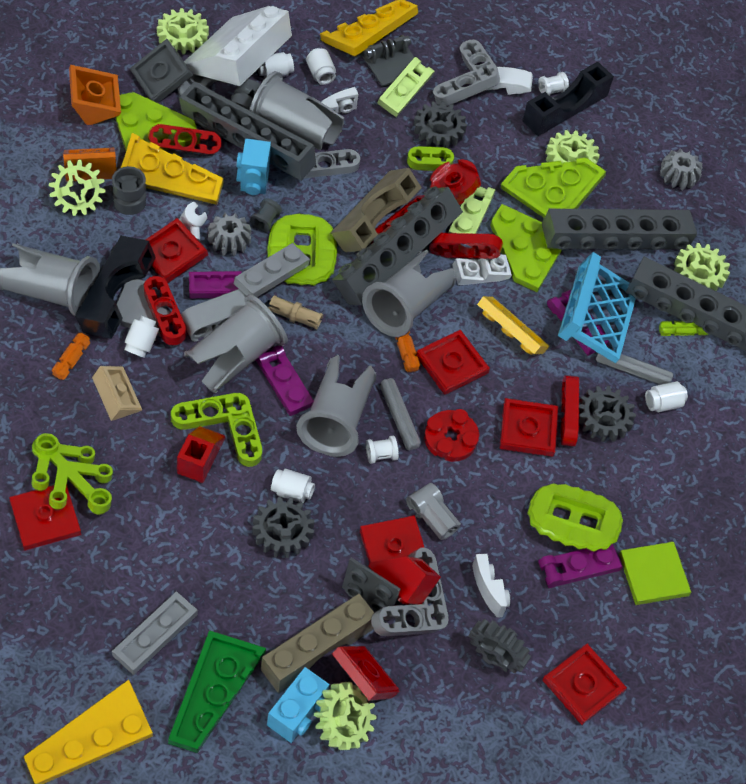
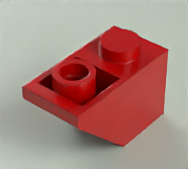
(199, 453)
(409, 574)

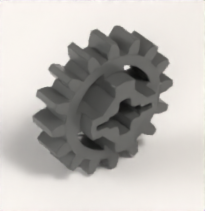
(439, 124)
(606, 413)
(279, 539)
(499, 646)

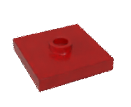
(175, 250)
(452, 362)
(529, 427)
(41, 523)
(391, 538)
(366, 672)
(584, 684)

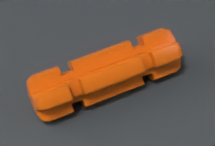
(408, 353)
(70, 356)

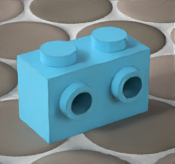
(254, 166)
(297, 705)

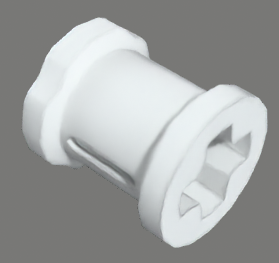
(553, 84)
(382, 449)

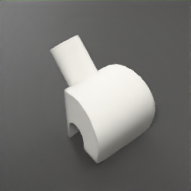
(193, 221)

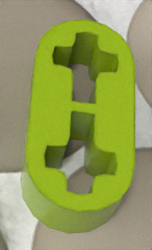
(429, 157)

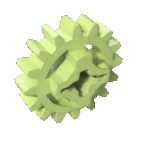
(183, 30)
(571, 147)
(88, 184)
(702, 266)
(344, 713)

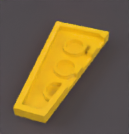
(370, 27)
(171, 173)
(97, 733)

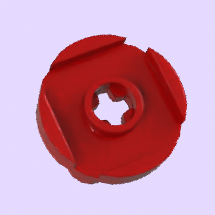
(463, 172)
(454, 421)

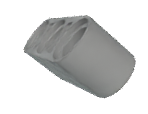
(209, 315)

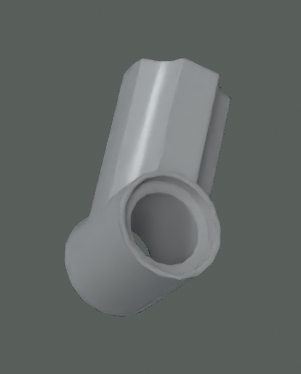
(430, 506)

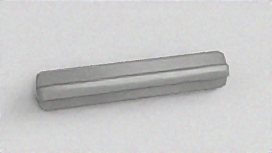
(638, 369)
(400, 414)

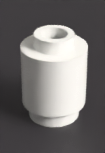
(277, 62)
(321, 66)
(141, 336)
(666, 397)
(293, 485)

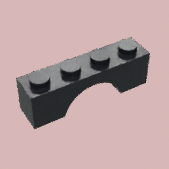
(588, 88)
(128, 261)

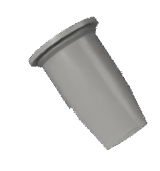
(296, 111)
(51, 277)
(404, 296)
(238, 342)
(335, 412)

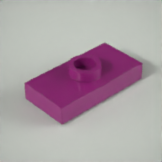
(211, 283)

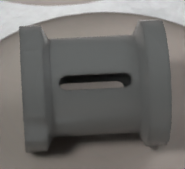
(266, 214)

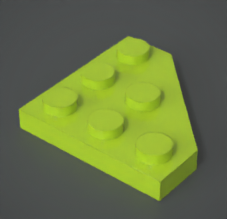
(141, 114)
(553, 184)
(524, 247)

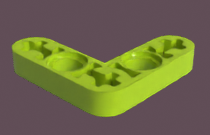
(232, 416)

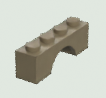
(358, 227)
(335, 629)

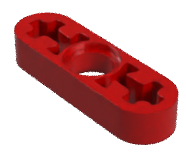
(202, 148)
(483, 245)
(162, 321)
(570, 407)

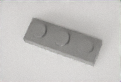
(272, 271)
(154, 633)

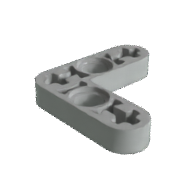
(452, 90)
(331, 157)
(421, 613)

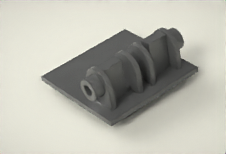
(388, 59)
(371, 586)

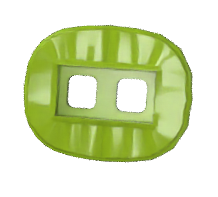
(321, 250)
(579, 504)

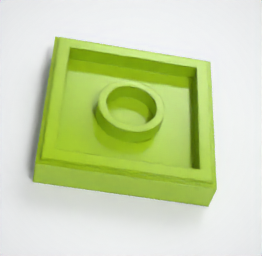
(654, 573)

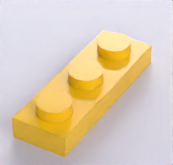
(512, 326)

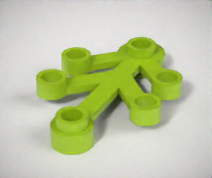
(49, 449)

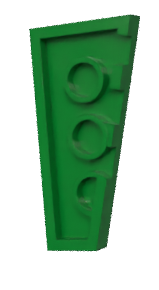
(216, 681)

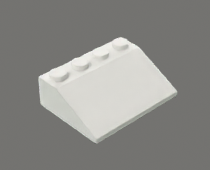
(241, 45)

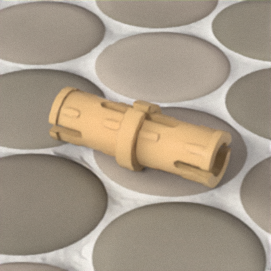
(295, 312)

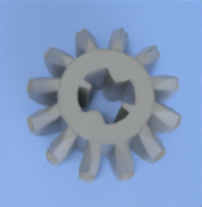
(681, 169)
(229, 234)

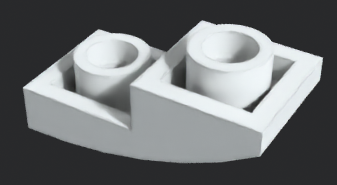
(514, 80)
(343, 101)
(481, 271)
(490, 589)

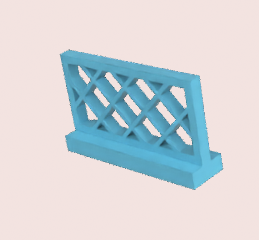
(582, 299)

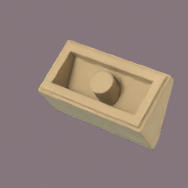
(116, 392)

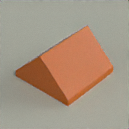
(94, 94)
(100, 158)

